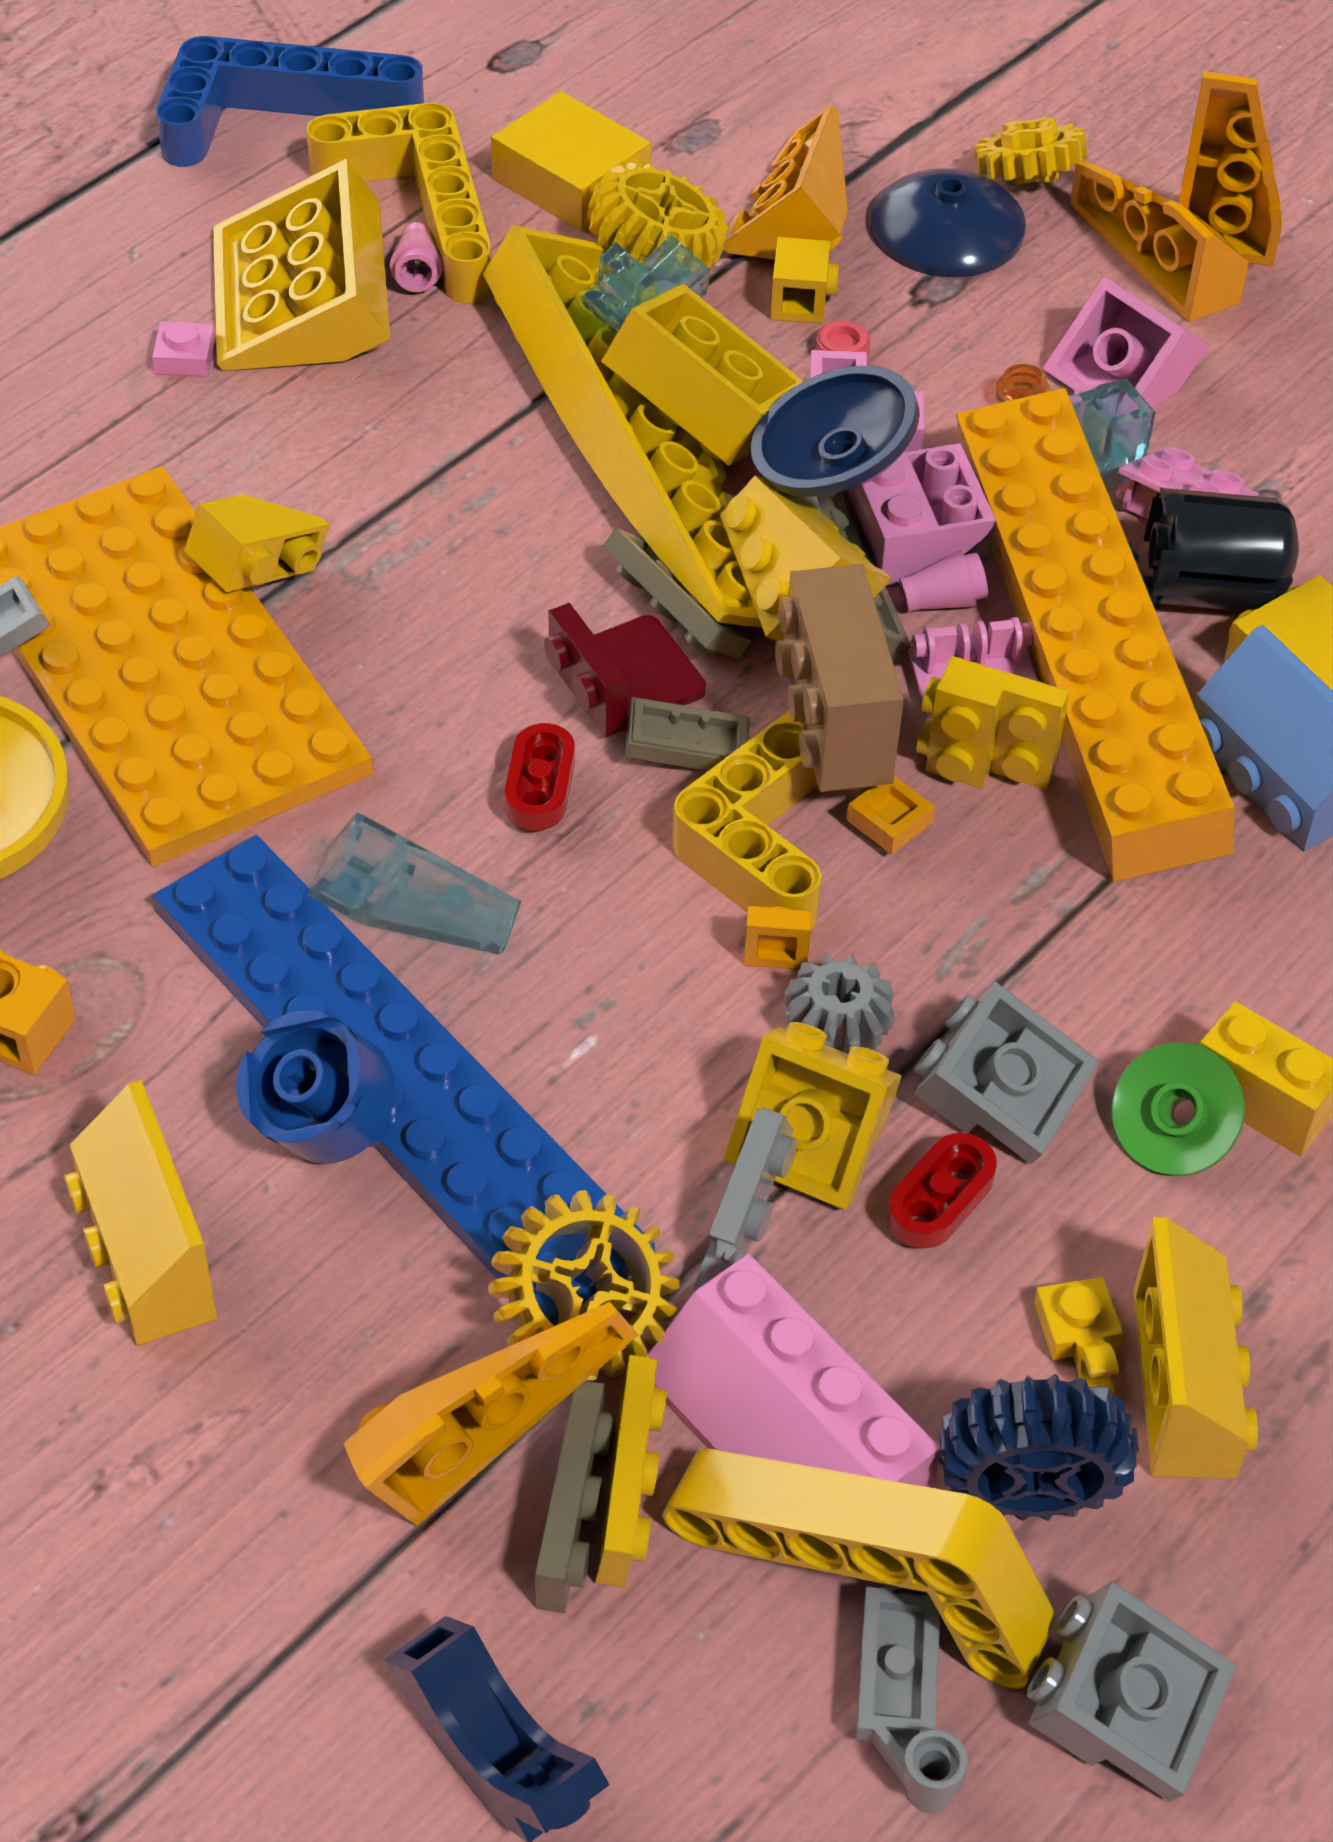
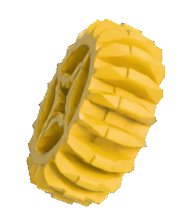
(648, 205)
(554, 1278)

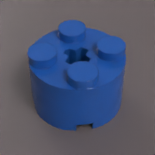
(316, 1088)

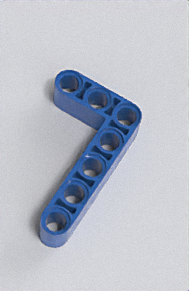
(272, 78)

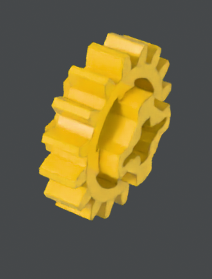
(1030, 151)

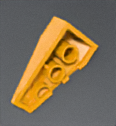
(801, 196)
(456, 1425)

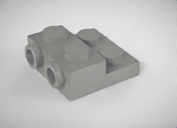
(1004, 1072)
(1130, 1690)

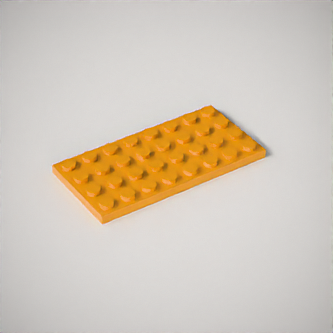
(164, 678)

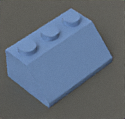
(1274, 735)

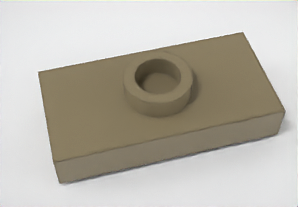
(682, 734)

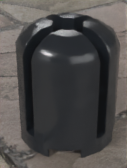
(1219, 549)

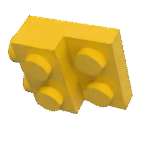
(991, 725)
(830, 1100)

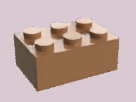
(839, 678)

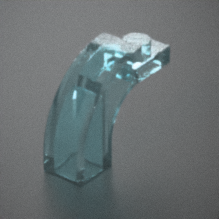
(627, 283)

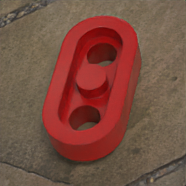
(535, 788)
(937, 1194)

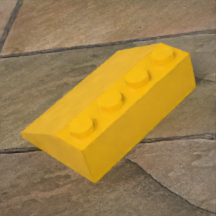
(302, 275)

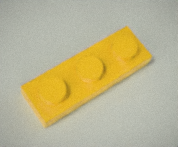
(631, 1472)

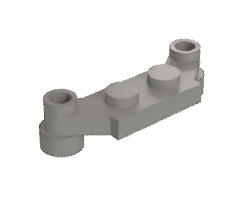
(901, 1695)

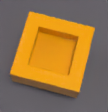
(891, 814)
(777, 937)

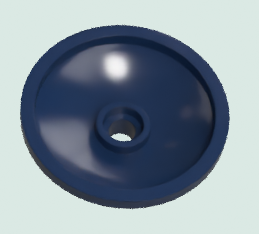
(948, 223)
(835, 431)

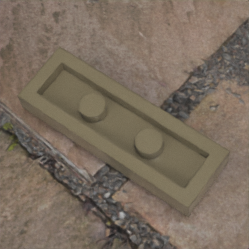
(671, 599)
(574, 1498)

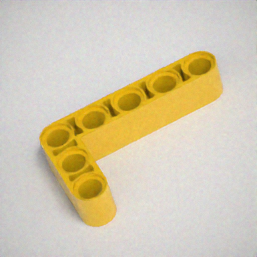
(422, 144)
(725, 818)
(880, 1534)

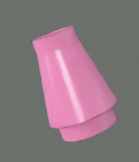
(416, 259)
(946, 584)

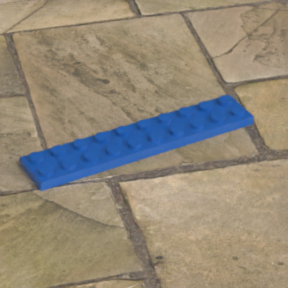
(450, 1121)

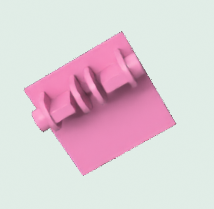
(1173, 470)
(999, 648)

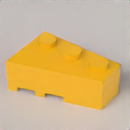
(782, 535)

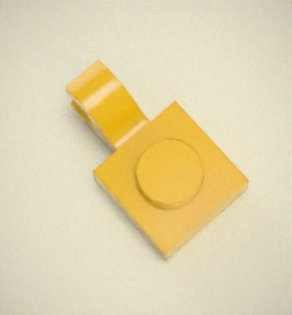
(1081, 1325)

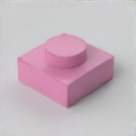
(184, 348)

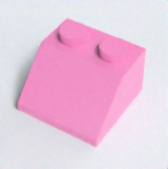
(1123, 339)

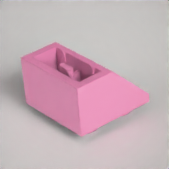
(922, 510)

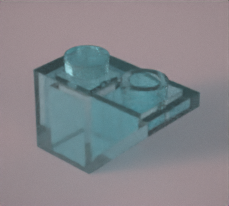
(1114, 423)

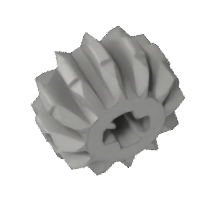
(841, 1001)

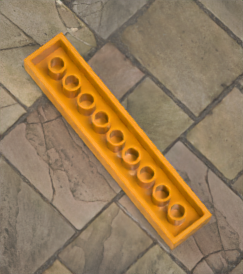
(1097, 634)

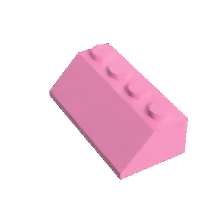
(775, 1386)

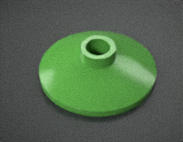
(1147, 1100)

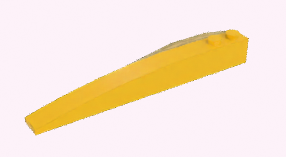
(642, 460)

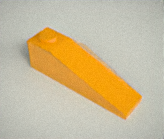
(1231, 167)
(1162, 242)

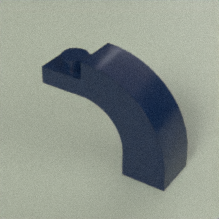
(489, 1735)

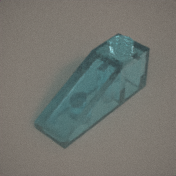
(410, 890)

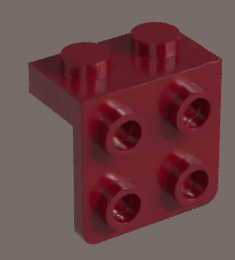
(619, 664)

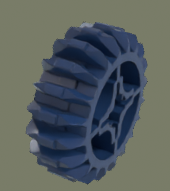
(1039, 1446)

